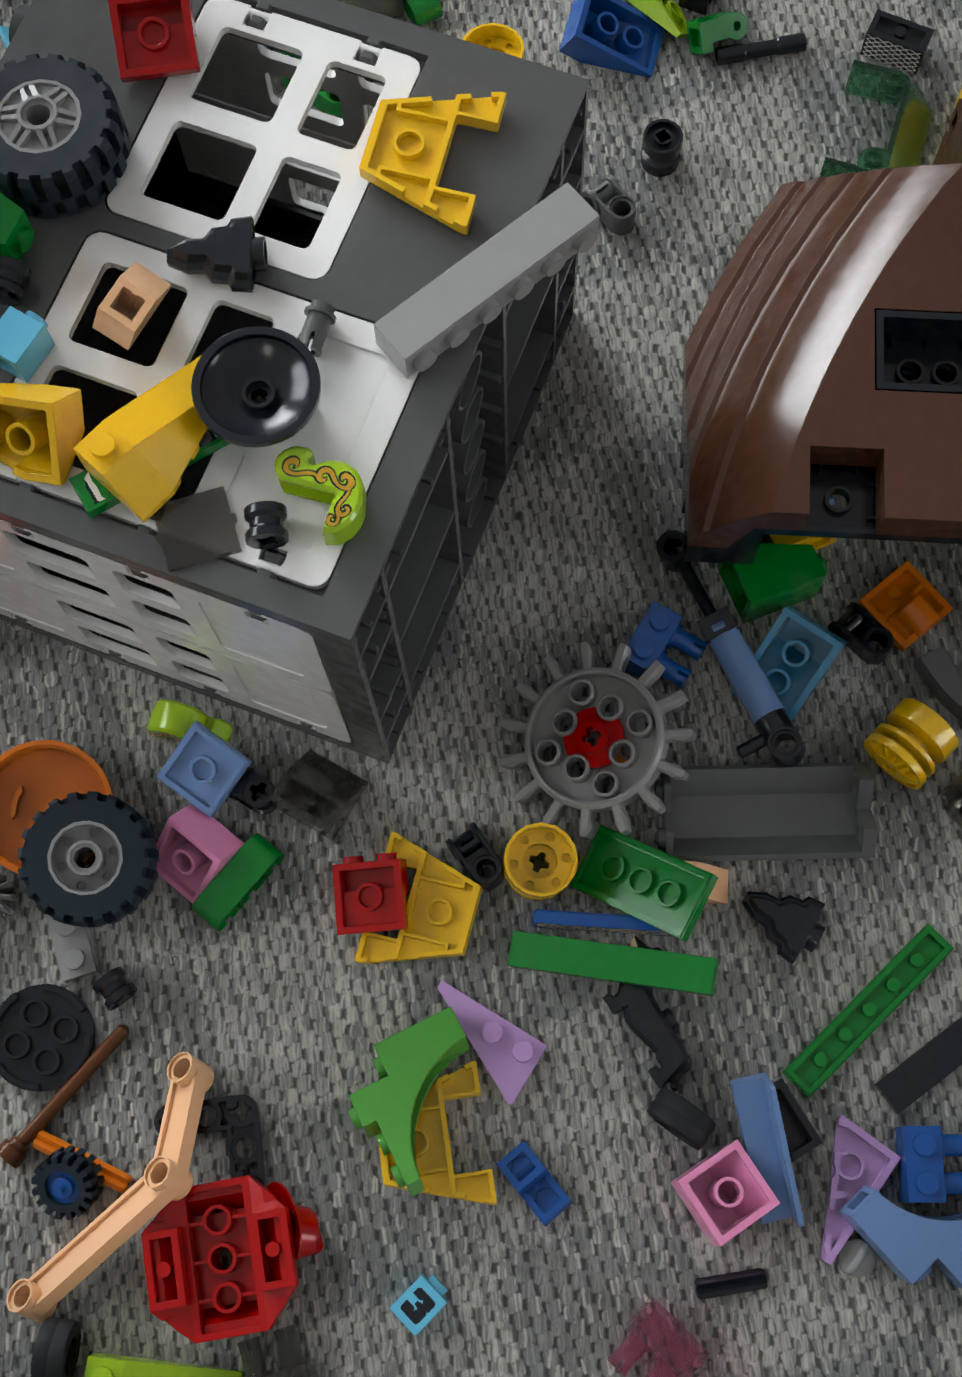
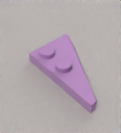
(502, 1047)
(855, 1163)

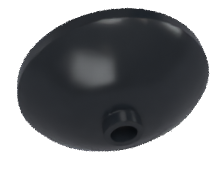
(253, 365)

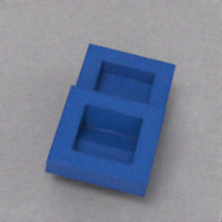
(534, 1183)

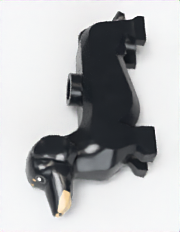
(652, 1027)

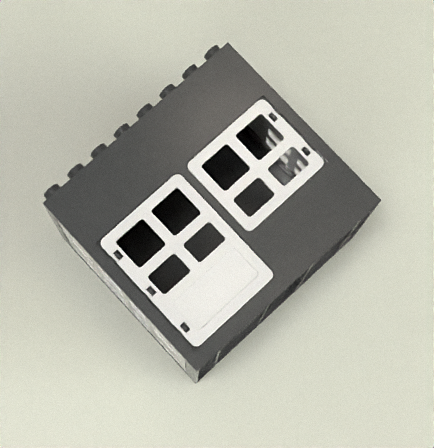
(306, 628)

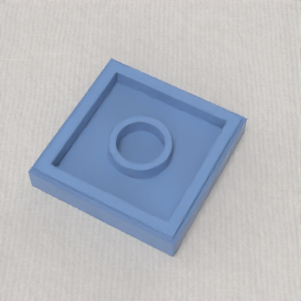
(204, 769)

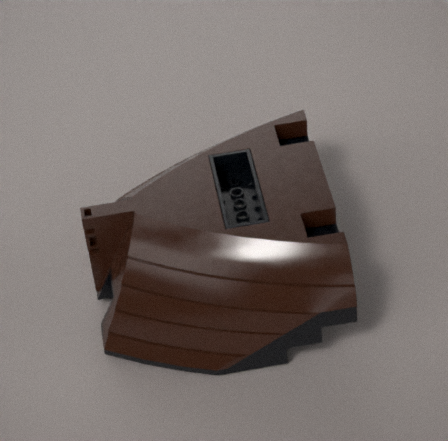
(802, 360)

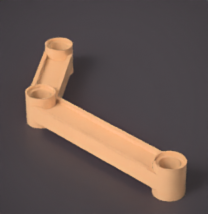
(164, 1180)

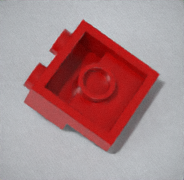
(154, 38)
(370, 894)

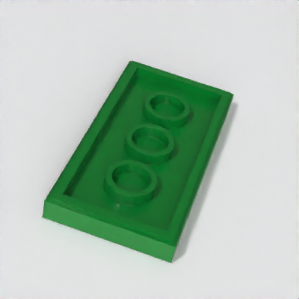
(644, 882)

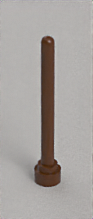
(15, 1149)

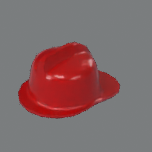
(303, 1222)

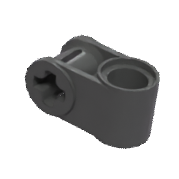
(610, 201)

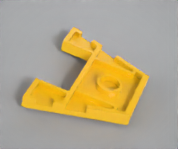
(412, 145)
(438, 911)
(434, 1147)

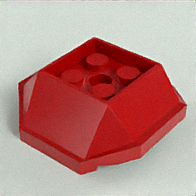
(184, 1268)

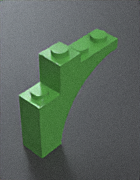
(407, 1070)

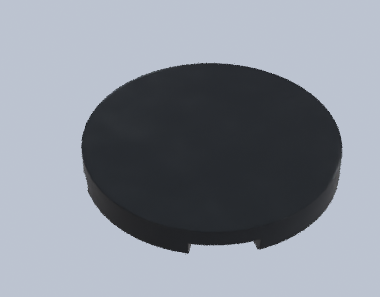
(44, 1037)

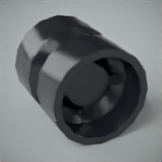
(661, 147)

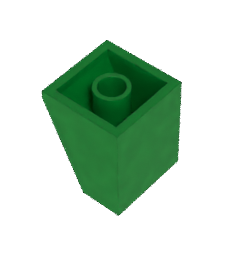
(775, 580)

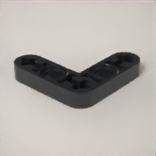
(235, 1131)

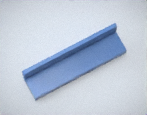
(766, 1142)

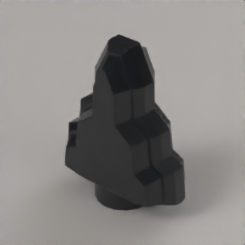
(224, 255)
(787, 921)

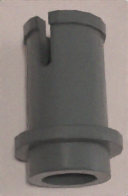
(316, 325)

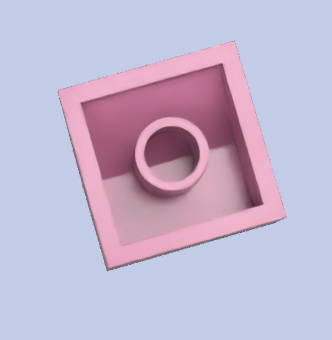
(194, 850)
(725, 1193)

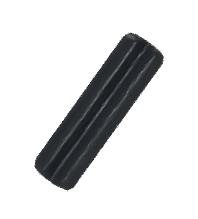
(730, 1283)

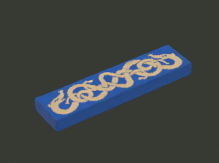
(593, 922)

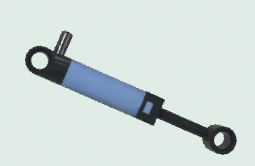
(738, 664)

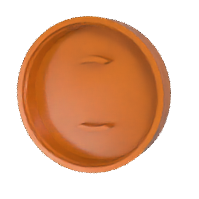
(31, 779)

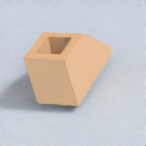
(130, 304)

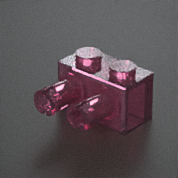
(658, 1331)

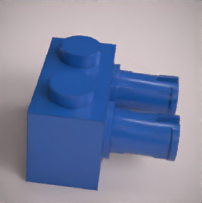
(654, 635)
(922, 1165)

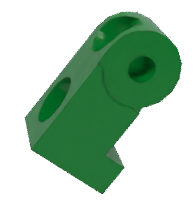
(713, 28)

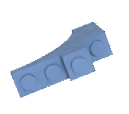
(905, 1239)

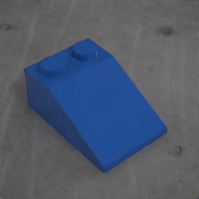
(612, 36)

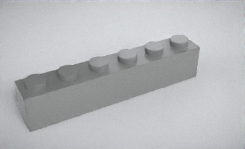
(487, 280)

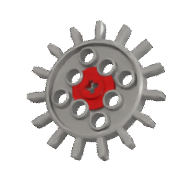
(631, 777)

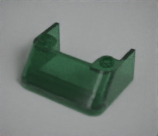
(910, 123)

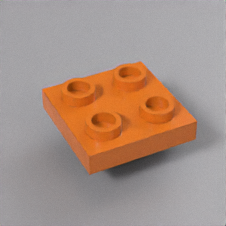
(906, 605)

